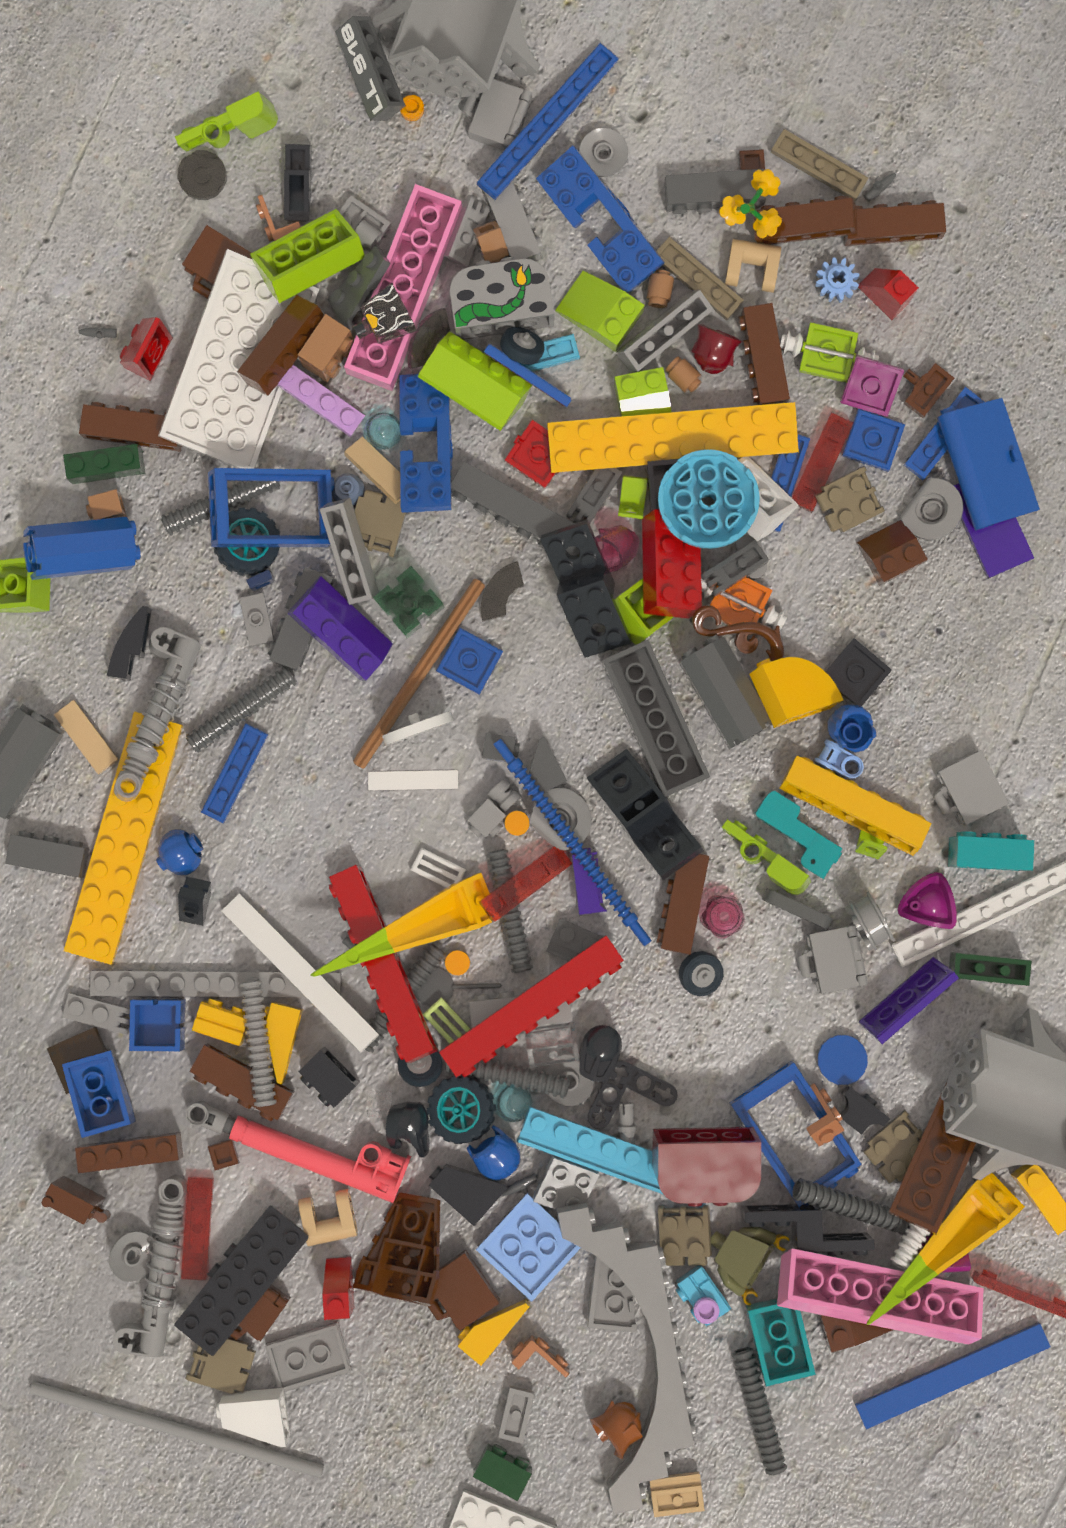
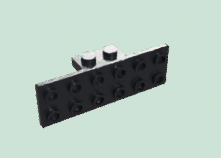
(241, 1280)

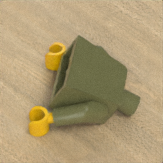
(743, 1257)

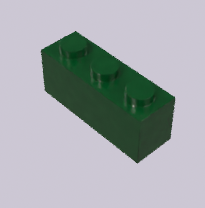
(104, 464)
(991, 968)

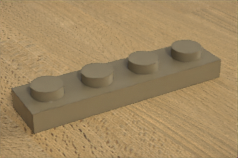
(819, 165)
(698, 277)

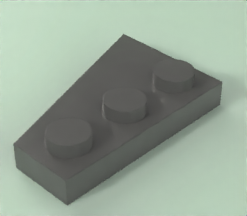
(354, 289)

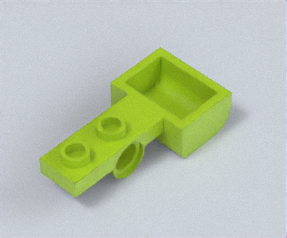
(250, 115)
(780, 870)

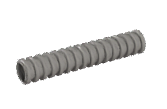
(258, 1043)

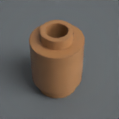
(660, 289)
(683, 375)

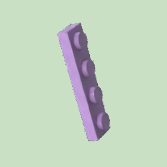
(321, 400)

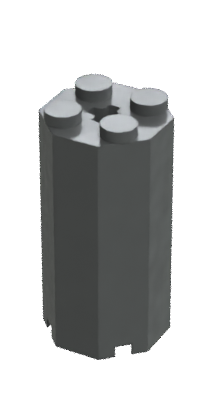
(725, 691)
(24, 750)

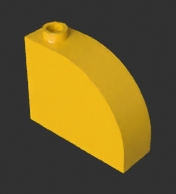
(793, 689)

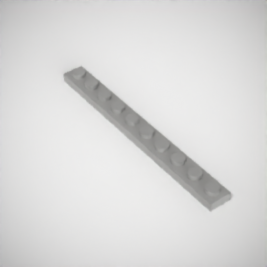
(195, 983)

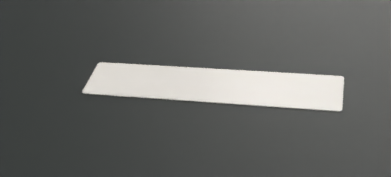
(413, 780)

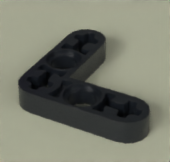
(628, 1082)

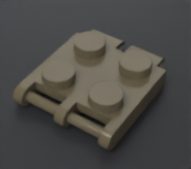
(849, 501)
(379, 522)
(894, 1147)
(685, 1235)
(224, 1368)

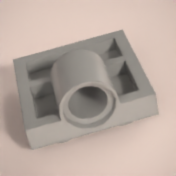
(365, 222)
(564, 1183)

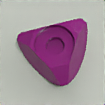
(930, 902)

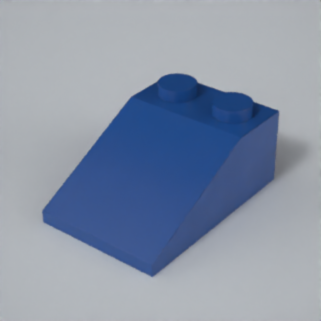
(98, 1094)

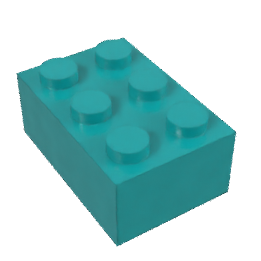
(991, 851)
(780, 1342)

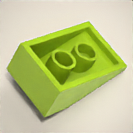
(600, 310)
(642, 393)
(19, 591)
(632, 611)

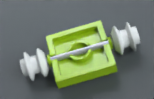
(826, 351)

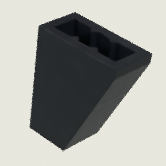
(466, 1191)

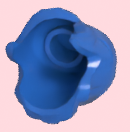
(851, 727)
(496, 1156)

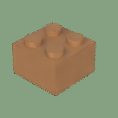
(326, 348)

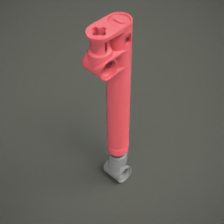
(374, 1177)

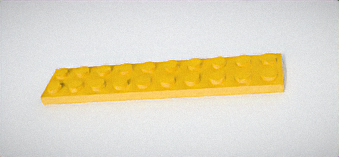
(672, 435)
(119, 855)

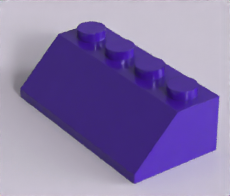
(341, 629)

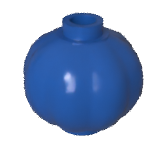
(179, 852)

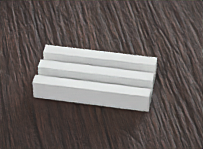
(419, 860)

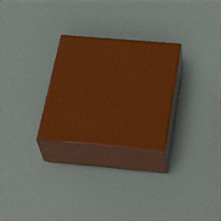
(751, 159)
(223, 1154)

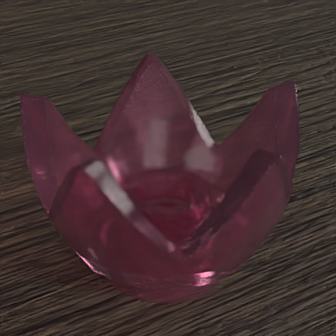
(711, 916)

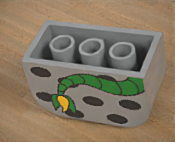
(501, 296)

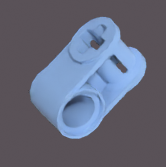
(838, 760)

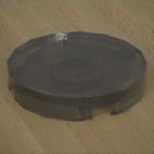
(202, 175)

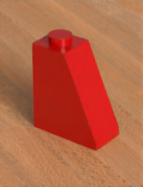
(888, 290)
(338, 1288)

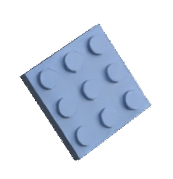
(528, 1247)

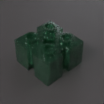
(409, 587)

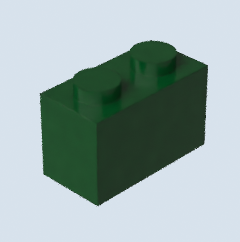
(503, 1471)

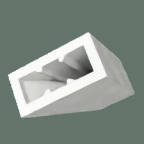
(256, 1415)

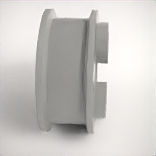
(869, 922)

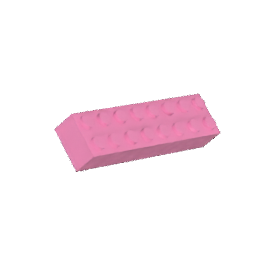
(414, 265)
(856, 1290)

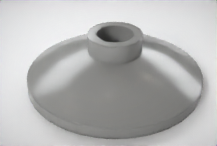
(606, 141)
(578, 1091)
(135, 1266)

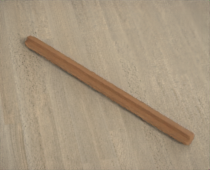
(419, 673)

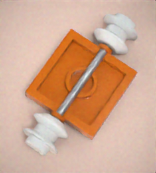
(744, 603)

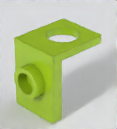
(632, 497)
(870, 845)

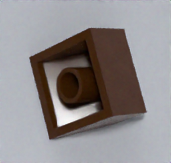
(892, 552)

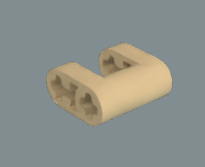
(753, 254)
(328, 1229)

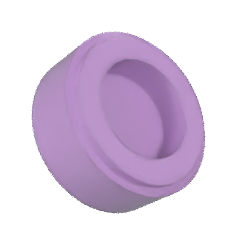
(706, 1310)

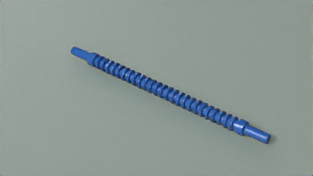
(629, 919)

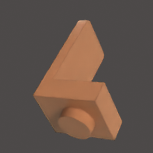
(273, 234)
(828, 1126)
(523, 1352)

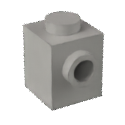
(485, 819)

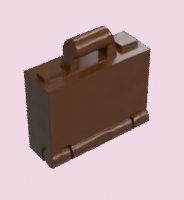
(207, 256)
(75, 1201)
(463, 1292)
(262, 1314)

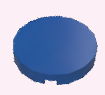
(842, 1059)

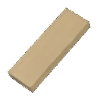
(375, 468)
(86, 737)

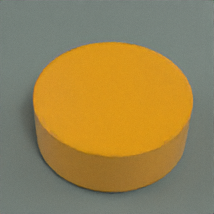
(413, 108)
(517, 823)
(457, 962)

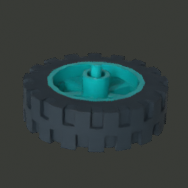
(242, 564)
(483, 1100)

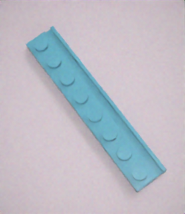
(589, 1148)

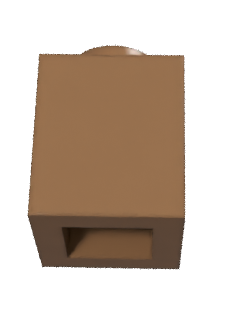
(491, 242)
(106, 505)

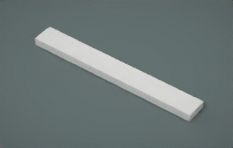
(982, 914)
(298, 972)

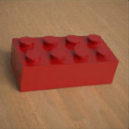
(669, 571)

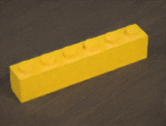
(855, 805)

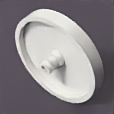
(417, 727)

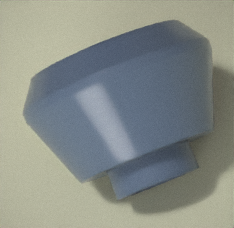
(355, 488)

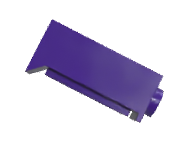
(587, 894)

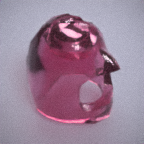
(619, 546)

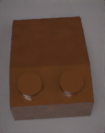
(845, 1334)

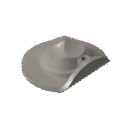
(933, 510)
(572, 809)

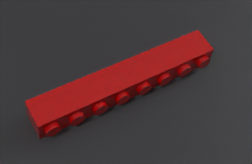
(385, 972)
(532, 1005)

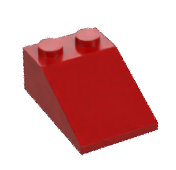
(146, 348)

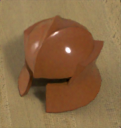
(620, 1425)

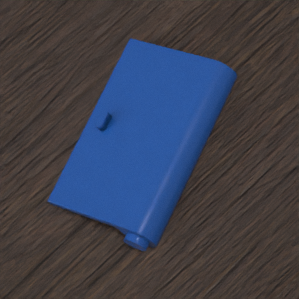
(987, 463)

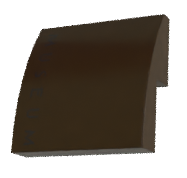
(75, 1048)

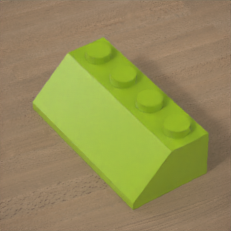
(308, 255)
(475, 381)

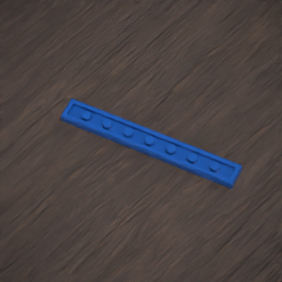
(547, 121)
(952, 1375)

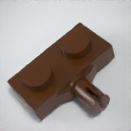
(927, 389)

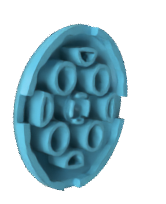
(714, 476)

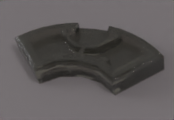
(426, 337)
(499, 590)

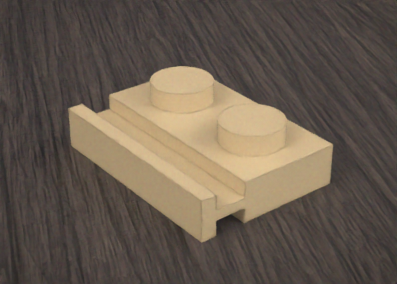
(677, 1494)

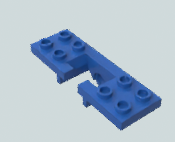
(574, 191)
(425, 484)

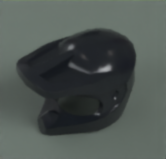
(599, 1053)
(411, 1123)

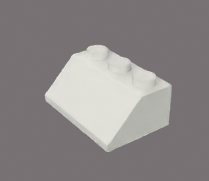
(774, 502)

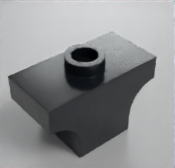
(194, 900)
(861, 1111)

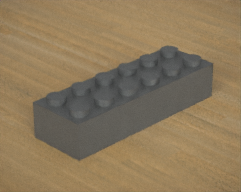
(655, 718)

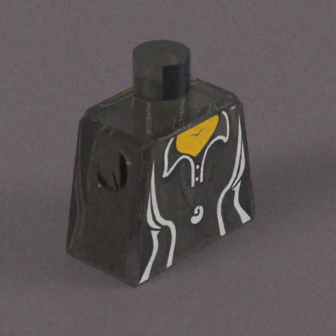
(384, 317)

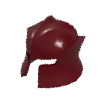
(714, 349)

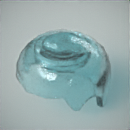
(382, 431)
(512, 1103)

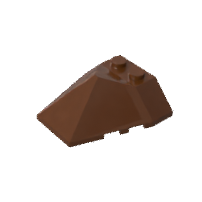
(405, 1252)

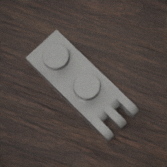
(463, 239)
(96, 1013)

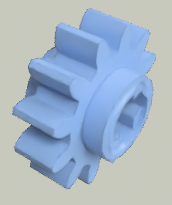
(841, 288)

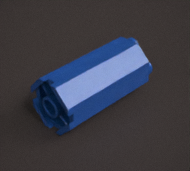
(80, 547)

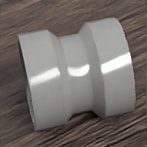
(504, 795)

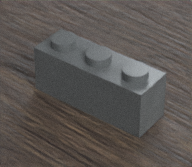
(47, 854)

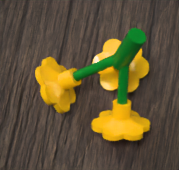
(735, 209)

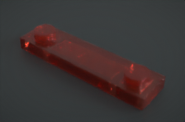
(822, 461)
(524, 883)
(197, 1228)
(989, 1280)

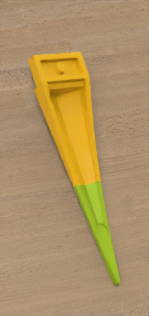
(441, 916)
(975, 1218)

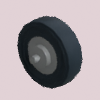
(522, 345)
(701, 973)
(421, 1072)

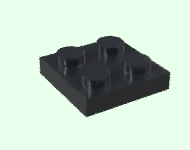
(857, 672)

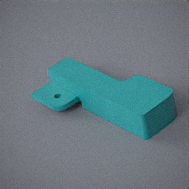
(782, 816)

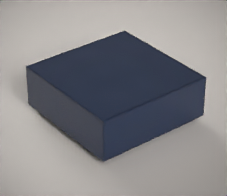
(260, 580)

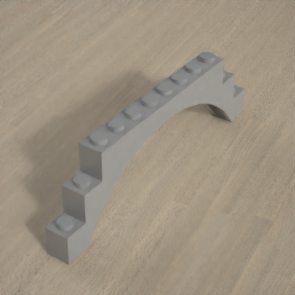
(668, 1419)

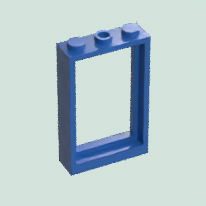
(219, 506)
(767, 1087)

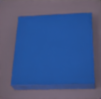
(873, 440)
(469, 661)

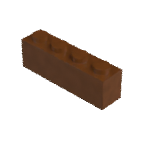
(813, 220)
(898, 223)
(281, 345)
(764, 354)
(124, 426)
(683, 906)
(234, 1078)
(129, 1152)

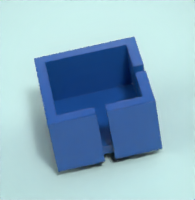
(157, 1025)

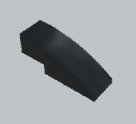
(297, 182)
(130, 645)

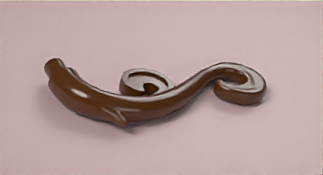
(742, 631)

